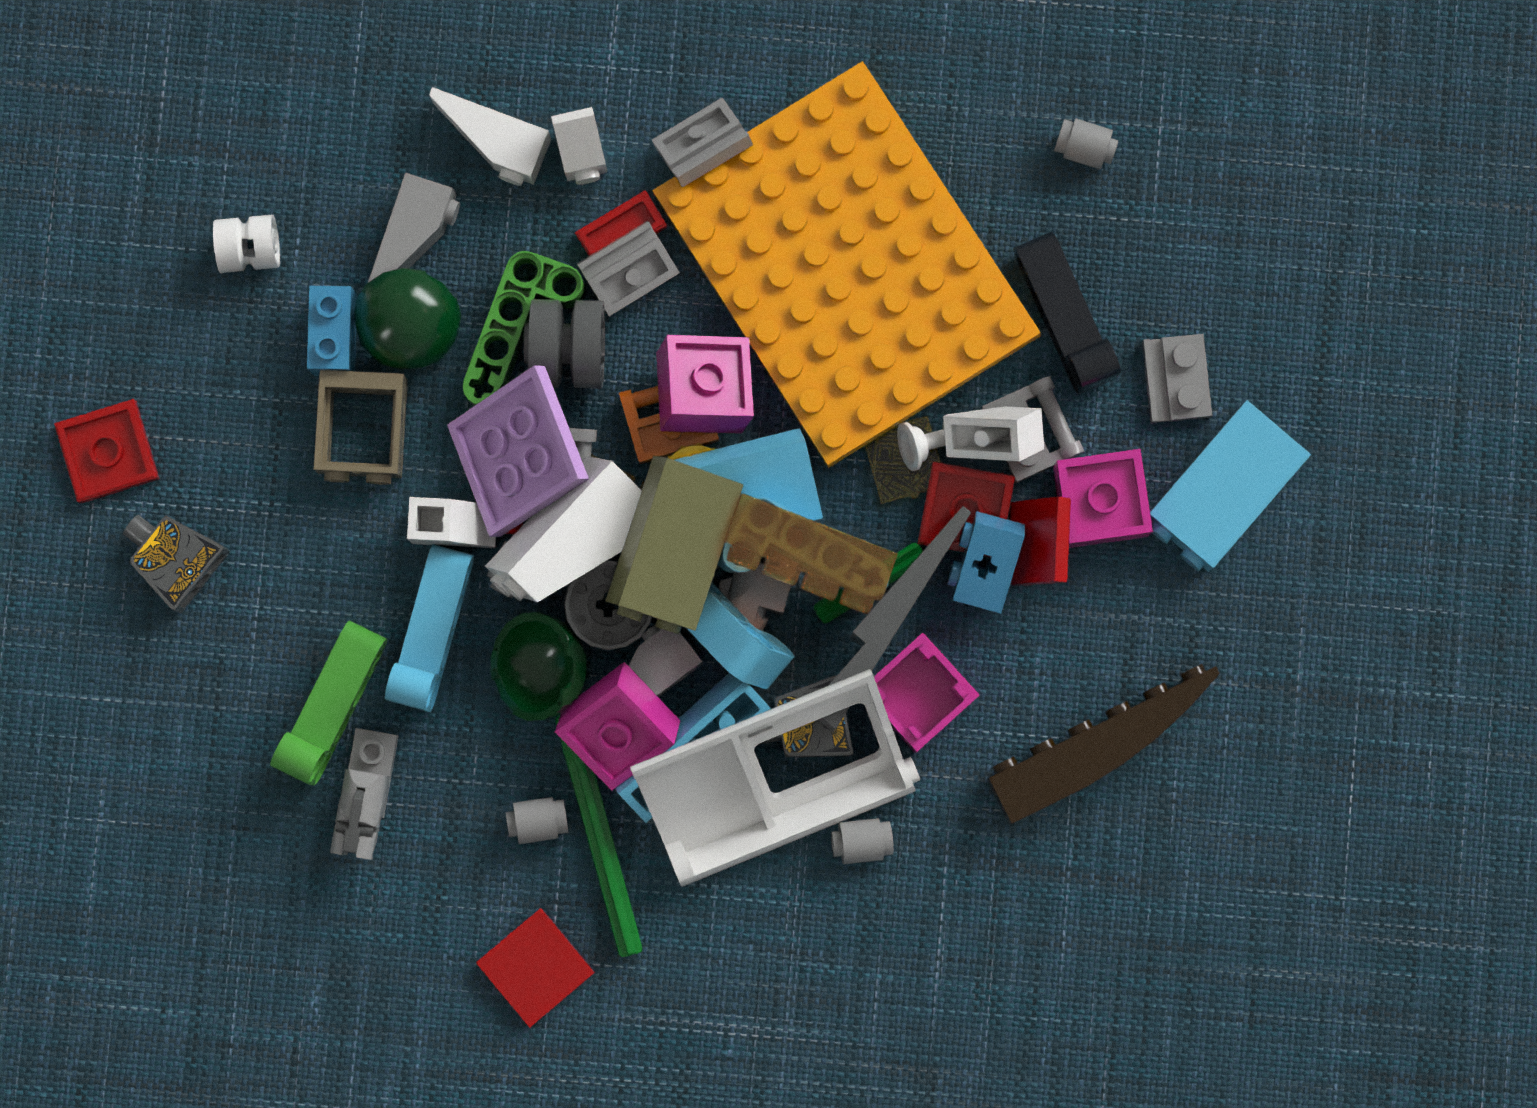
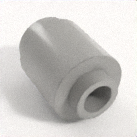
(1086, 143)
(537, 820)
(862, 841)

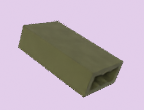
(673, 544)

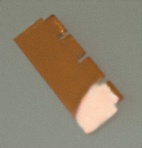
(805, 546)

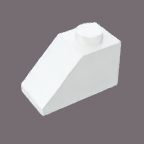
(579, 145)
(994, 433)

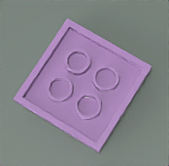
(517, 451)

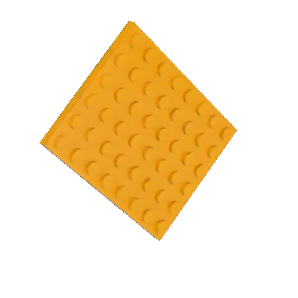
(848, 265)

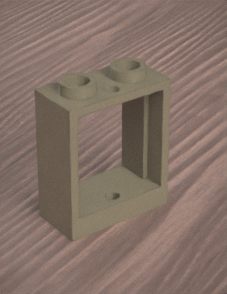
(360, 383)

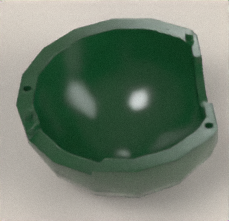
(406, 319)
(538, 666)

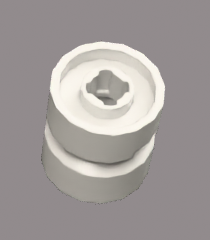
(231, 243)

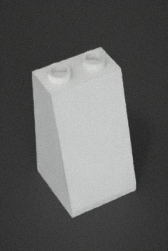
(568, 535)

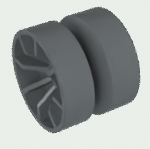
(577, 344)

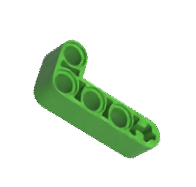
(512, 332)
(330, 704)

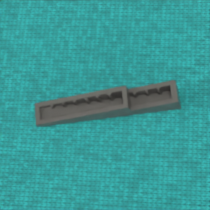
(887, 616)

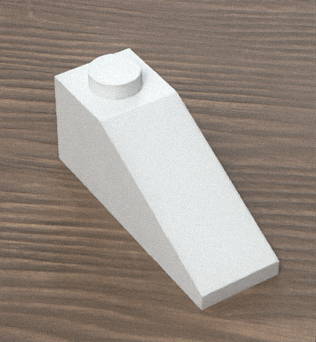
(503, 141)

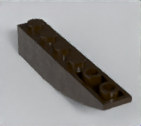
(1093, 750)

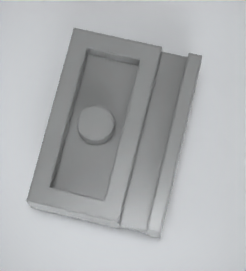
(702, 142)
(628, 268)
(1177, 378)

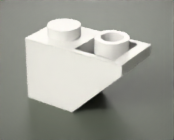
(447, 523)

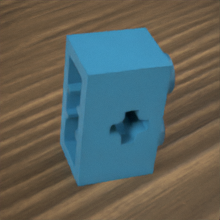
(331, 329)
(988, 585)

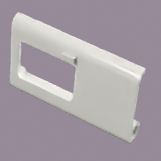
(717, 803)

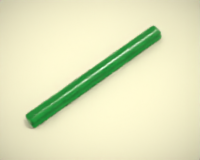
(603, 854)

